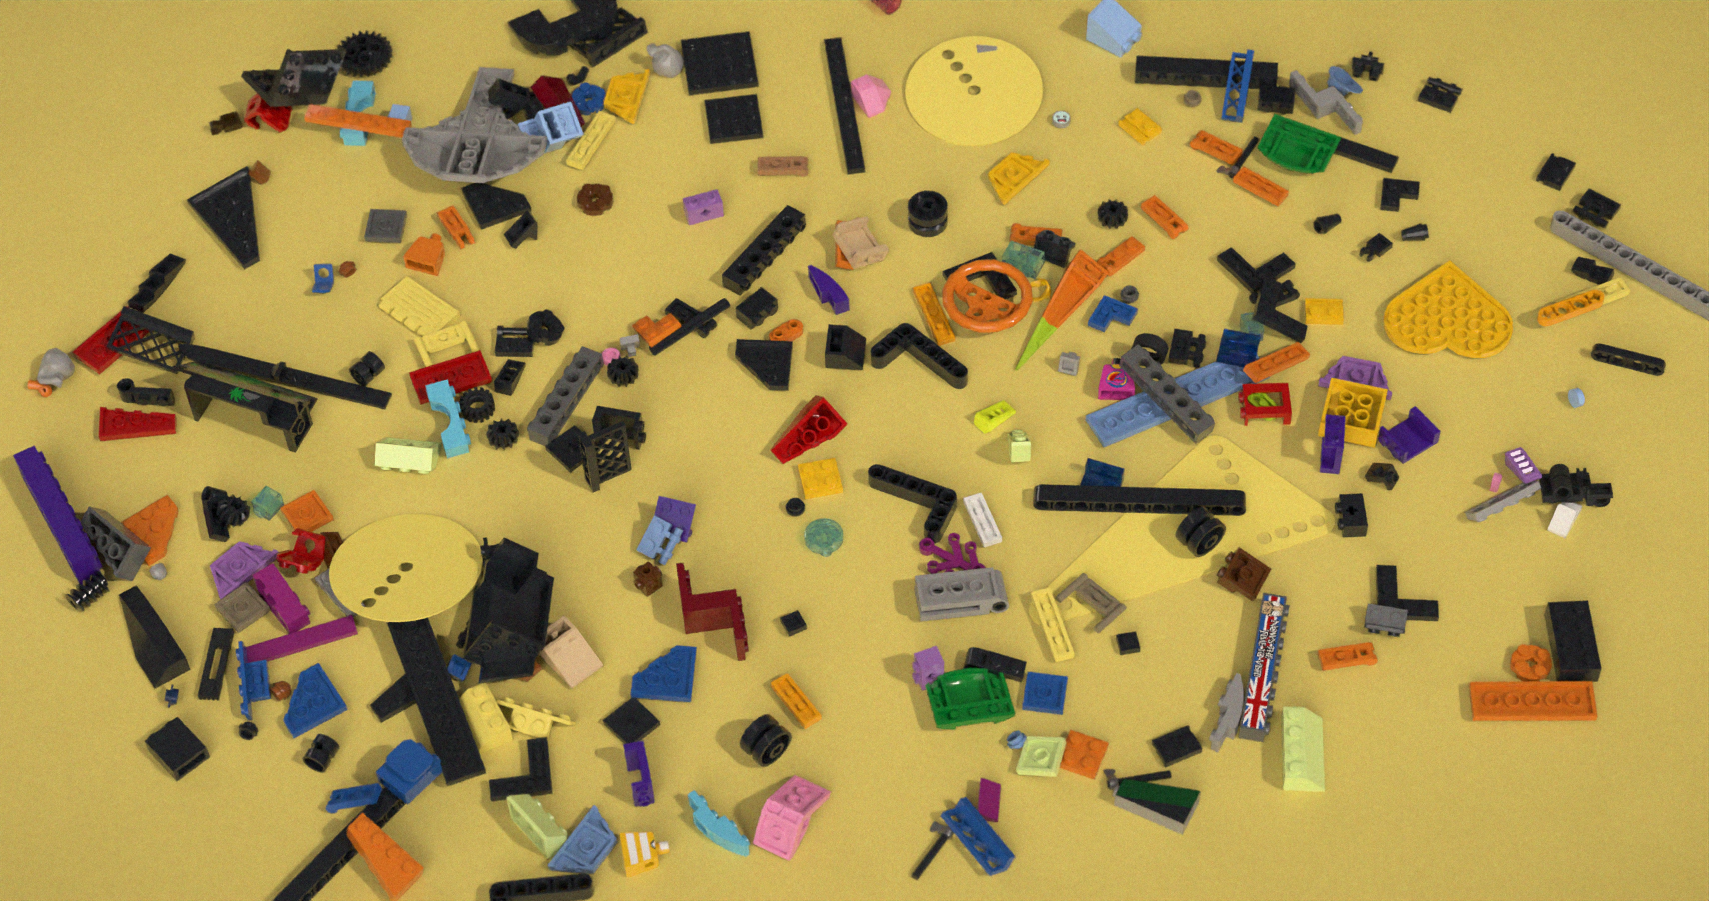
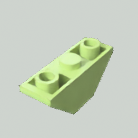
(1019, 446)

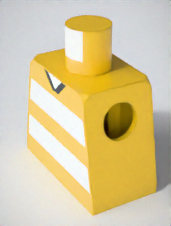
(641, 851)

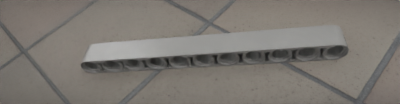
(1631, 262)

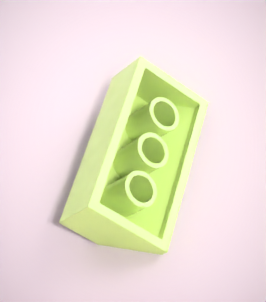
(1302, 750)

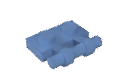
(655, 537)

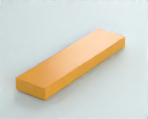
(934, 314)

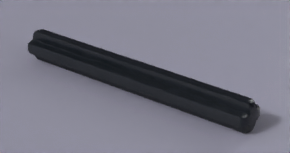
(690, 326)

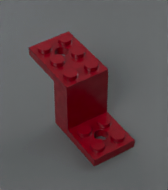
(712, 611)

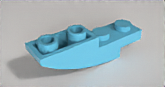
(717, 829)

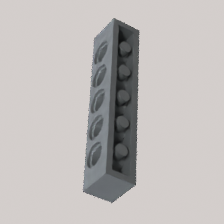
(565, 396)
(1195, 430)

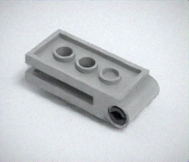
(960, 594)

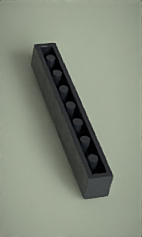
(1200, 72)

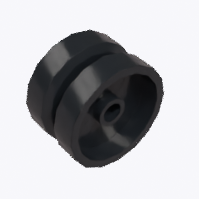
(927, 213)
(1200, 532)
(765, 740)

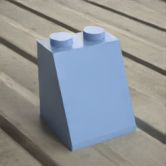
(1112, 28)

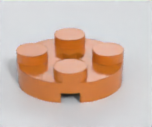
(1532, 653)

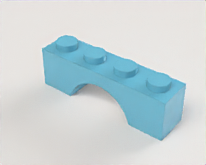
(360, 96)
(441, 399)

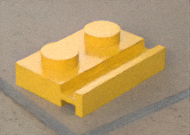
(1140, 126)
(1324, 311)

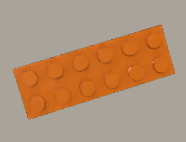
(1533, 701)

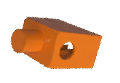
(426, 255)

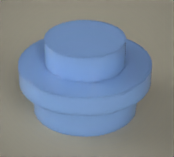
(1016, 740)

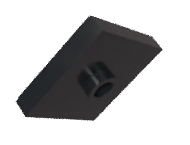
(567, 449)
(631, 722)

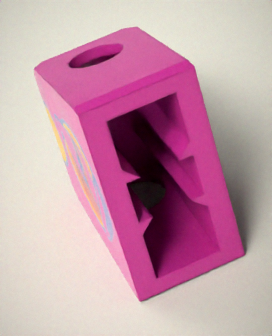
(1115, 383)

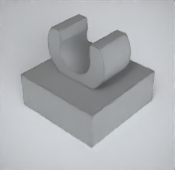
(630, 343)
(1069, 363)

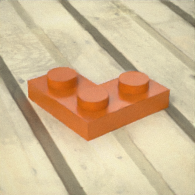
(655, 332)

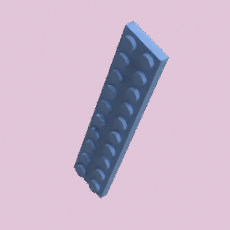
(1142, 413)

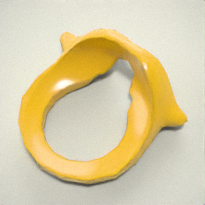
(1047, 292)

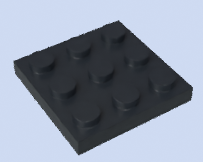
(733, 119)

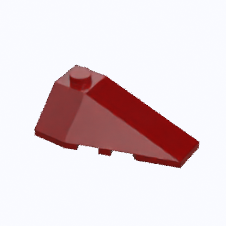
(811, 427)

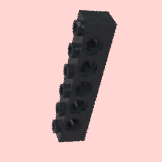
(764, 250)

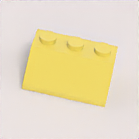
(485, 718)

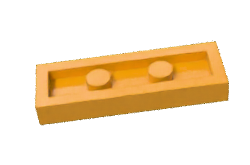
(796, 701)

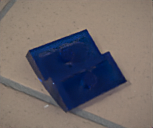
(1238, 348)

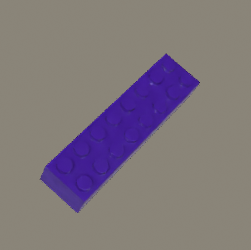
(57, 513)

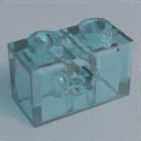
(1024, 258)

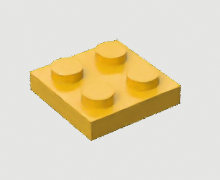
(820, 478)

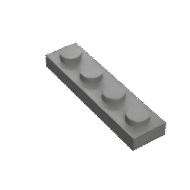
(1505, 499)

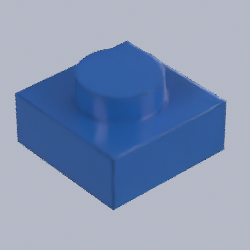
(458, 667)

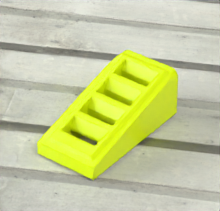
(986, 424)

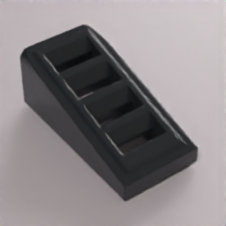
(508, 378)

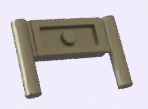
(1096, 598)

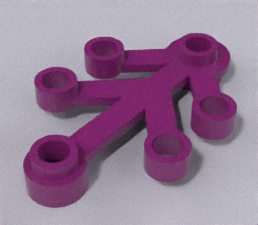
(953, 561)

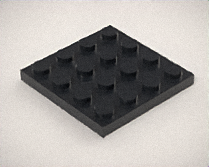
(719, 63)

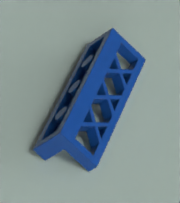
(1244, 86)
(982, 836)

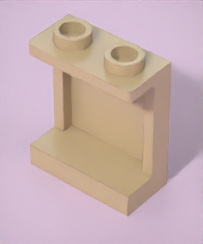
(858, 243)

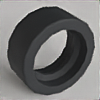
(1155, 343)

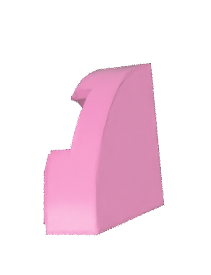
(1496, 482)

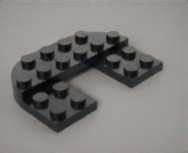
(552, 38)

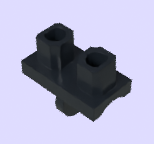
(1367, 64)

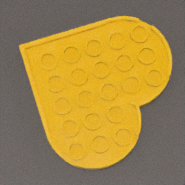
(1450, 313)

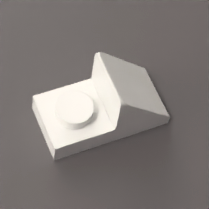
(1564, 518)

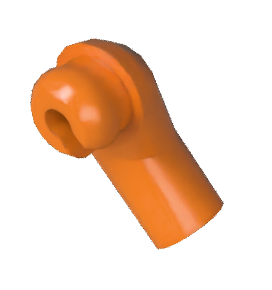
(44, 389)

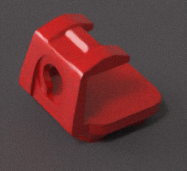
(275, 117)
(299, 556)

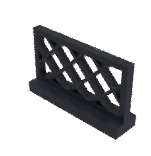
(612, 42)
(154, 325)
(591, 459)

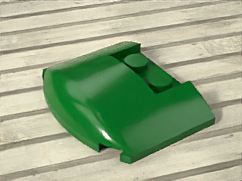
(1297, 145)
(969, 698)

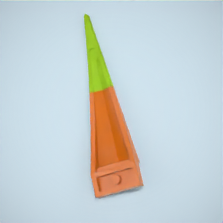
(1075, 286)

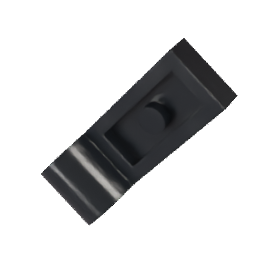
(144, 395)
(210, 498)
(996, 663)

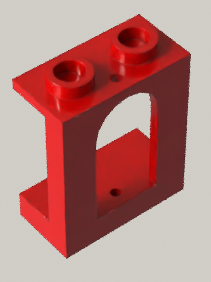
(1249, 411)

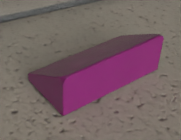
(989, 800)

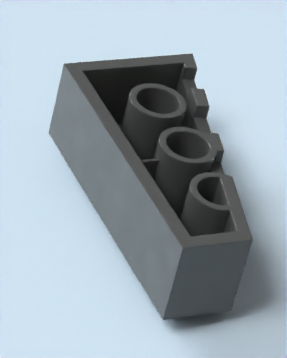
(118, 544)

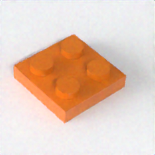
(307, 512)
(1083, 754)

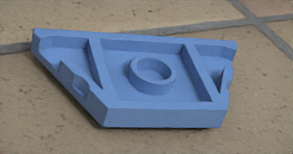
(586, 846)

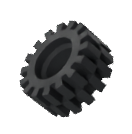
(477, 396)

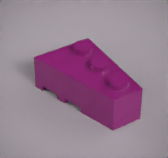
(281, 599)

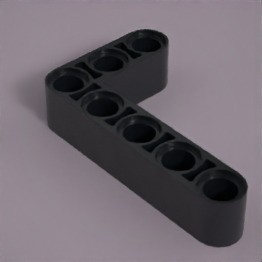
(909, 339)
(918, 492)
(550, 884)

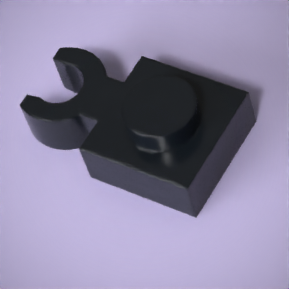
(1377, 245)

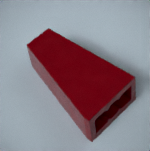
(553, 92)

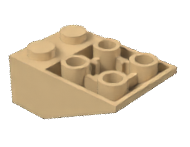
(569, 653)

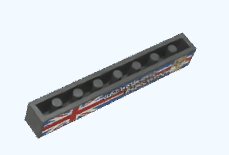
(1262, 668)

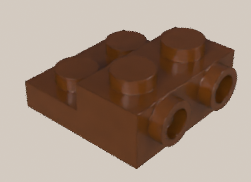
(1243, 574)

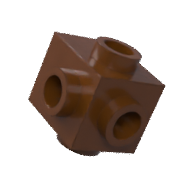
(647, 578)

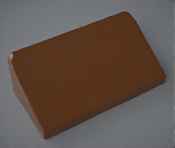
(332, 543)

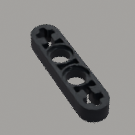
(1607, 354)

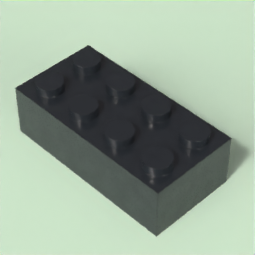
(1572, 641)

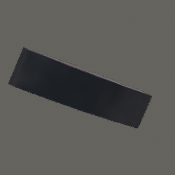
(159, 280)

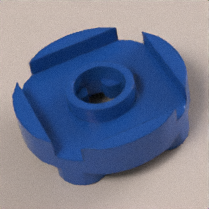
(587, 91)

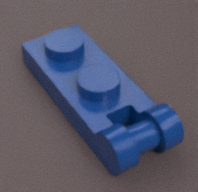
(353, 797)

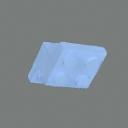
(556, 123)

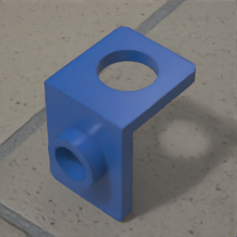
(323, 284)

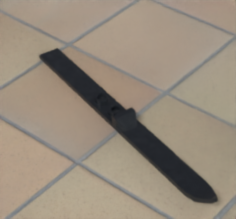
(288, 376)

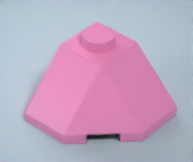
(870, 94)

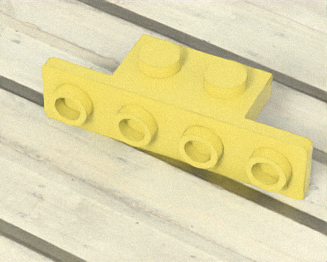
(532, 721)

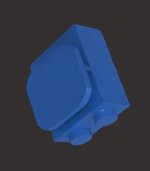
(409, 770)

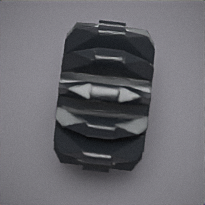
(1112, 214)
(622, 371)
(502, 434)
(233, 510)

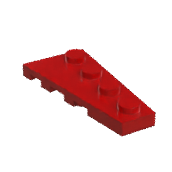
(124, 424)

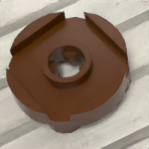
(591, 191)

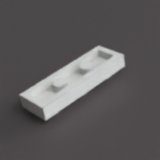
(982, 520)

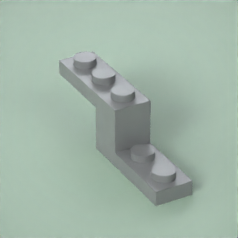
(1326, 102)

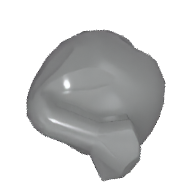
(665, 60)
(55, 368)

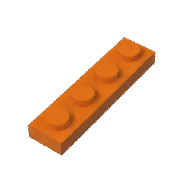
(1276, 362)

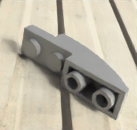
(1230, 713)

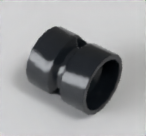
(365, 369)
(321, 753)

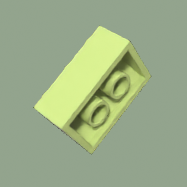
(407, 454)
(536, 824)

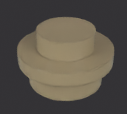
(1192, 98)

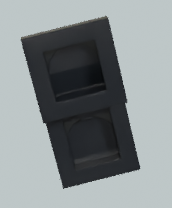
(1589, 271)

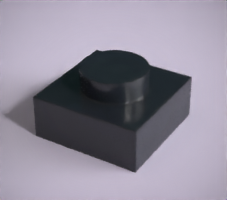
(793, 623)
(1128, 643)

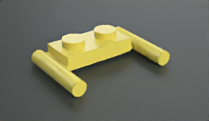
(444, 339)

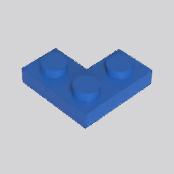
(1109, 310)

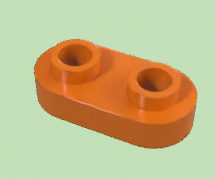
(789, 331)

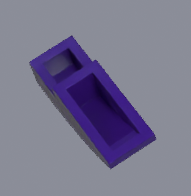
(828, 290)

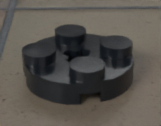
(546, 319)

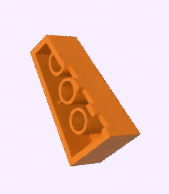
(384, 857)

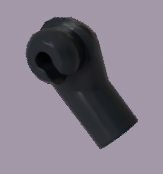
(574, 80)

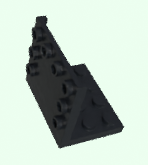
(302, 78)

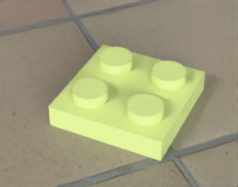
(1041, 756)

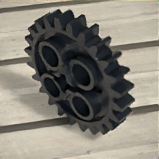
(365, 53)

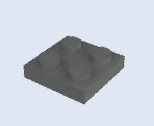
(385, 225)

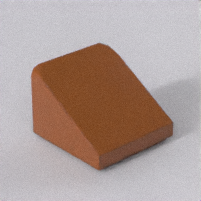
(260, 172)

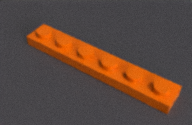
(356, 120)

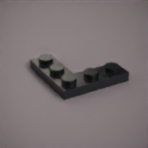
(1248, 275)
(998, 281)
(1268, 316)
(1388, 596)
(536, 783)

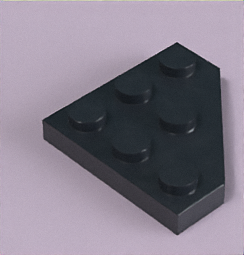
(493, 204)
(767, 361)

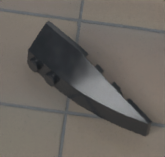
(151, 640)

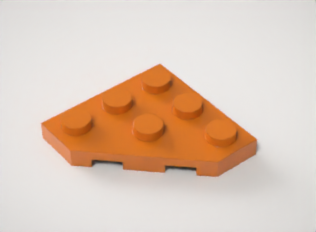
(154, 527)

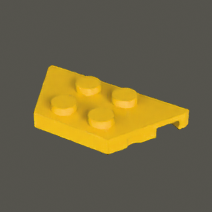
(626, 94)
(1015, 174)

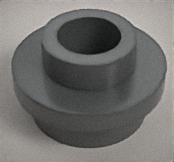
(1129, 294)

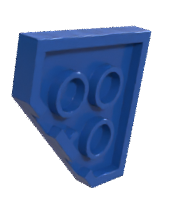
(667, 677)
(312, 702)

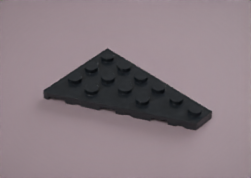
(230, 215)

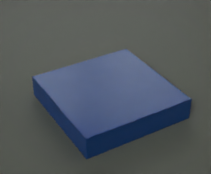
(1045, 693)

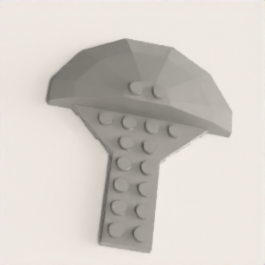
(476, 143)

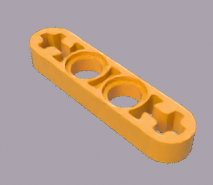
(1572, 310)

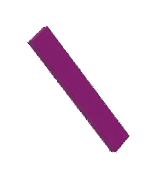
(302, 640)

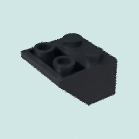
(844, 348)

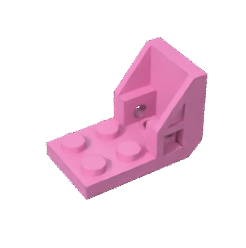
(788, 816)

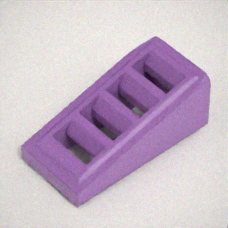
(1520, 464)

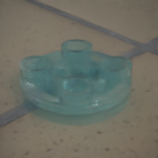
(823, 536)

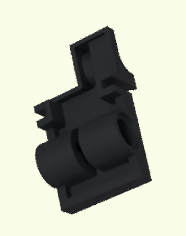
(1573, 487)

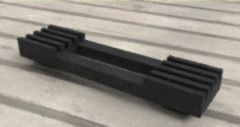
(211, 688)

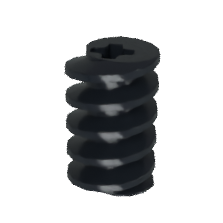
(87, 591)

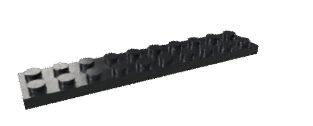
(437, 700)

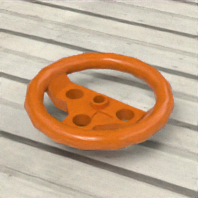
(985, 302)

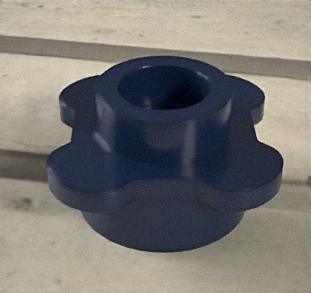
(171, 696)

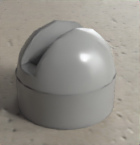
(158, 571)

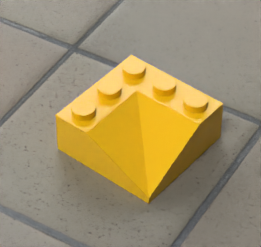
(1362, 409)

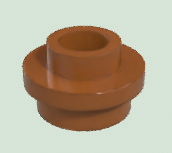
(347, 269)

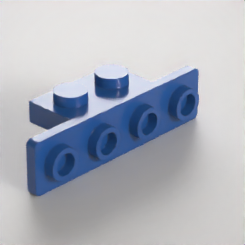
(254, 680)

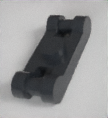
(1286, 286)

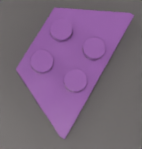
(1357, 371)
(239, 565)

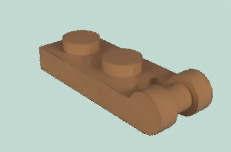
(783, 165)

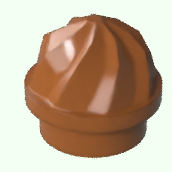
(281, 690)

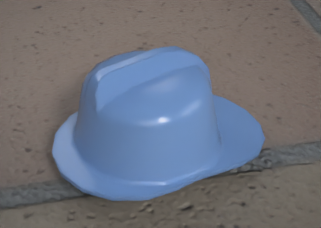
(1342, 81)

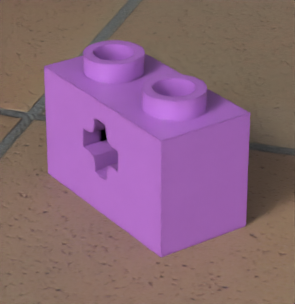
(703, 207)
(927, 666)

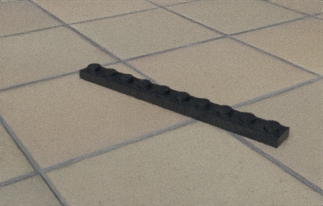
(844, 106)

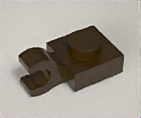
(227, 122)

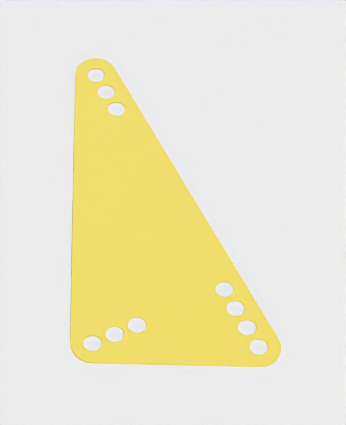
(1145, 556)

